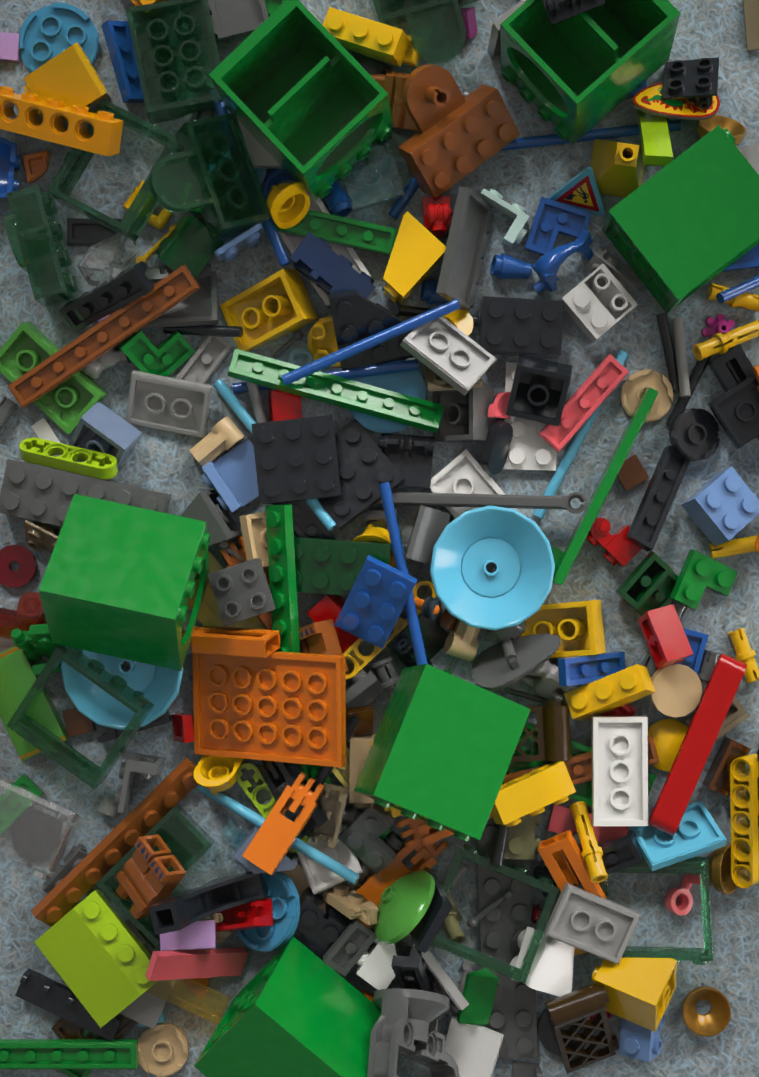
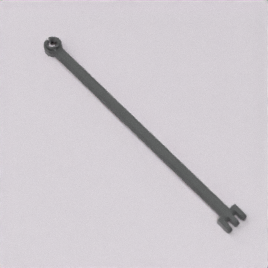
(483, 500)

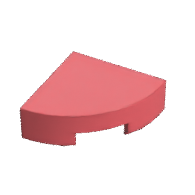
(499, 407)

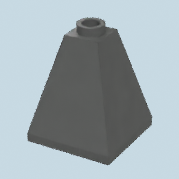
(218, 521)

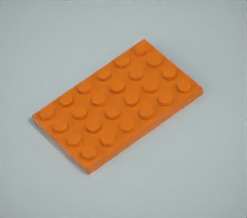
(271, 707)

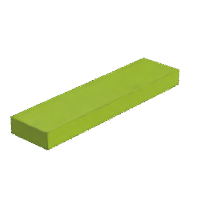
(654, 139)

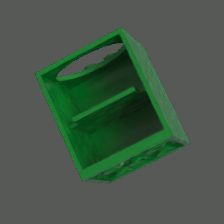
(587, 62)
(304, 98)
(689, 219)
(125, 581)
(442, 751)
(293, 1023)

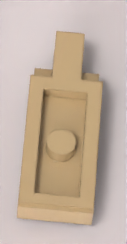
(351, 904)

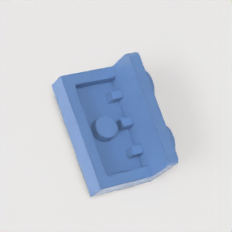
(640, 1042)

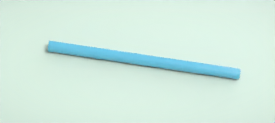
(247, 420)
(573, 449)
(298, 844)

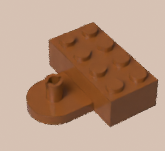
(453, 130)

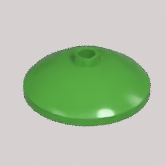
(403, 906)

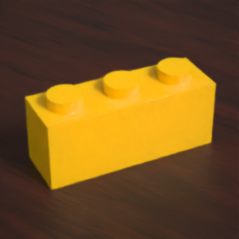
(367, 36)
(609, 692)
(532, 793)

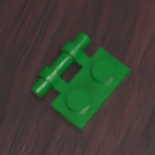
(34, 642)

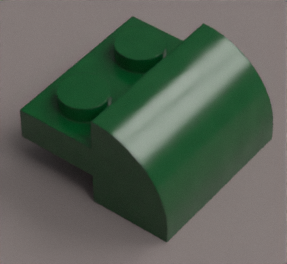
(188, 245)
(648, 585)

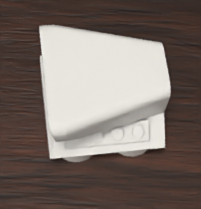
(552, 964)

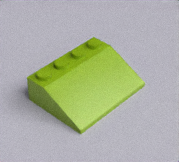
(98, 957)

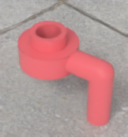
(685, 899)

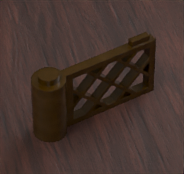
(552, 732)
(575, 1010)

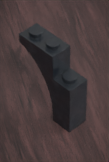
(213, 897)

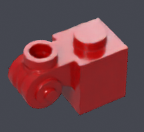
(437, 215)
(616, 546)

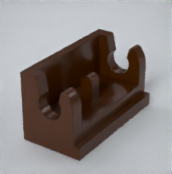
(719, 773)

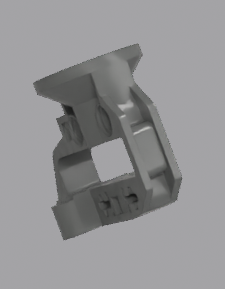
(409, 1030)

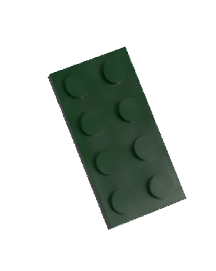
(333, 565)

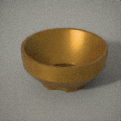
(732, 125)
(721, 870)
(711, 1022)

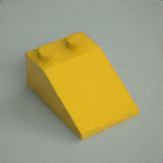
(270, 309)
(575, 623)

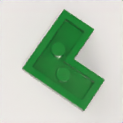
(158, 360)
(697, 574)

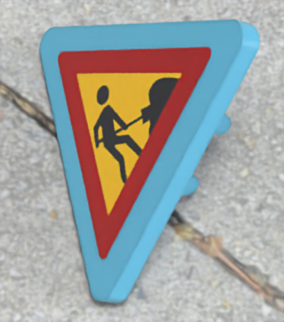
(581, 193)

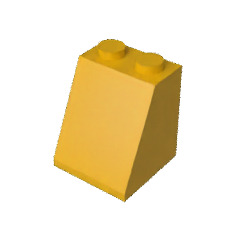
(68, 79)
(411, 259)
(638, 988)

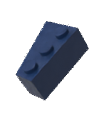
(327, 269)

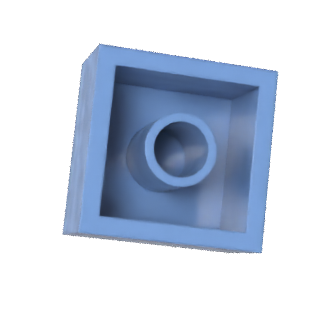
(722, 506)

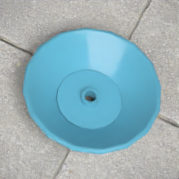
(521, 573)
(156, 682)

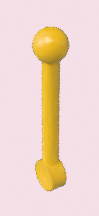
(155, 247)

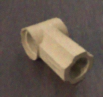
(220, 439)
(462, 642)

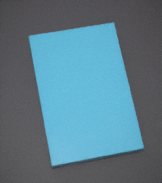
(693, 837)

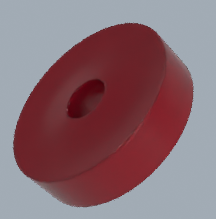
(26, 570)

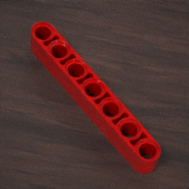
(697, 744)

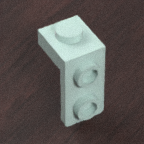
(515, 211)

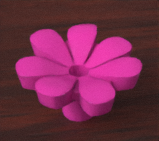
(717, 326)

